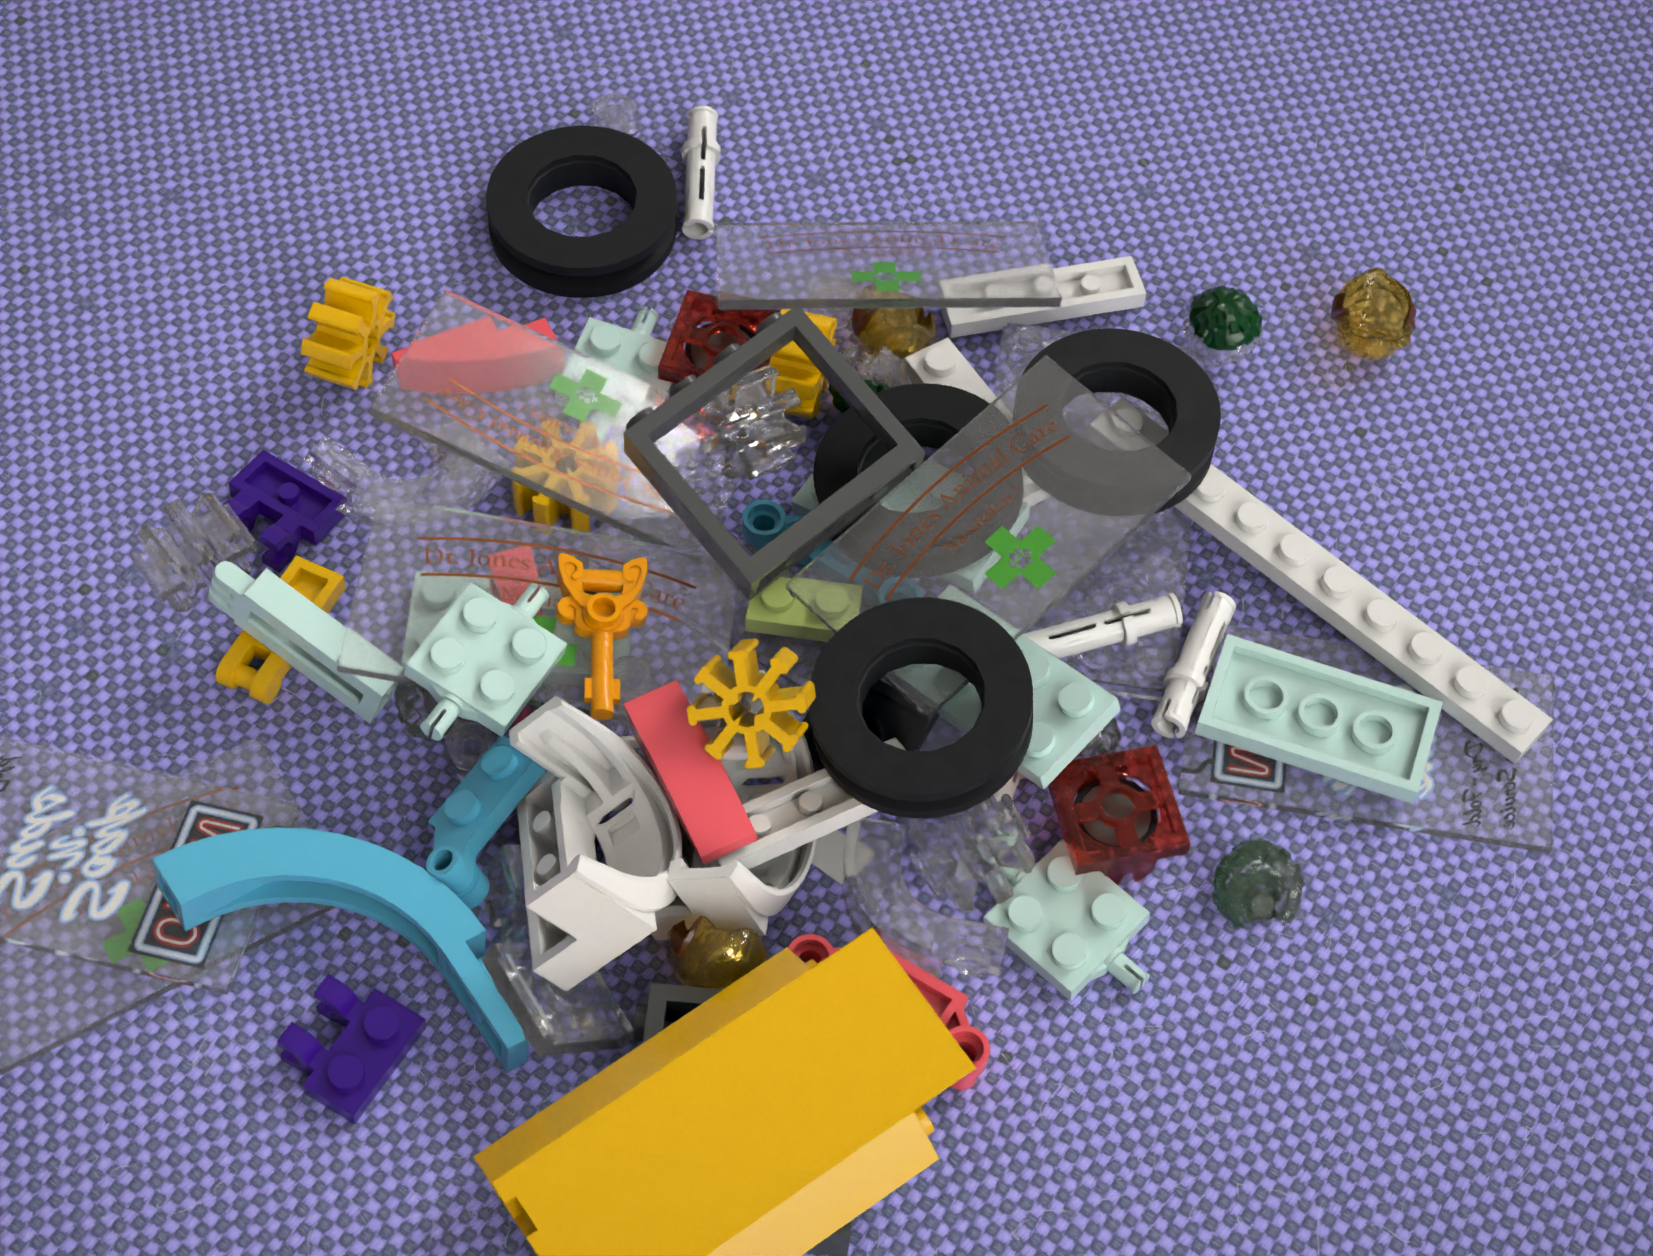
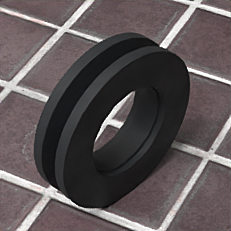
(579, 264)
(1160, 377)
(925, 410)
(922, 781)

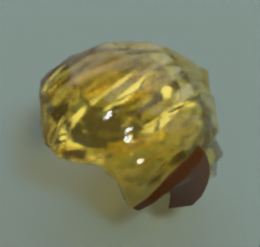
(1373, 315)
(896, 328)
(711, 955)

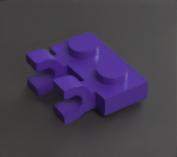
(287, 497)
(363, 1055)

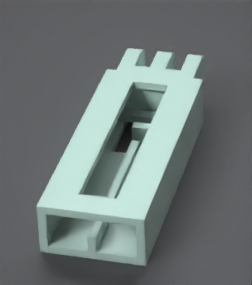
(296, 633)

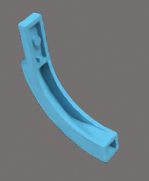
(354, 875)

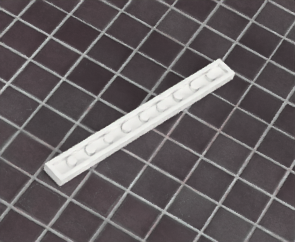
(1357, 607)

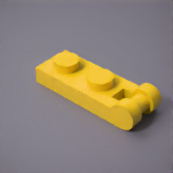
(316, 584)

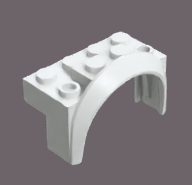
(732, 893)
(576, 906)

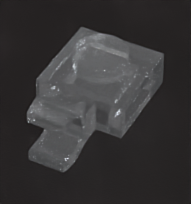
(506, 894)

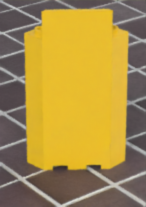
(741, 1120)

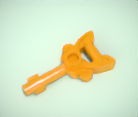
(601, 620)

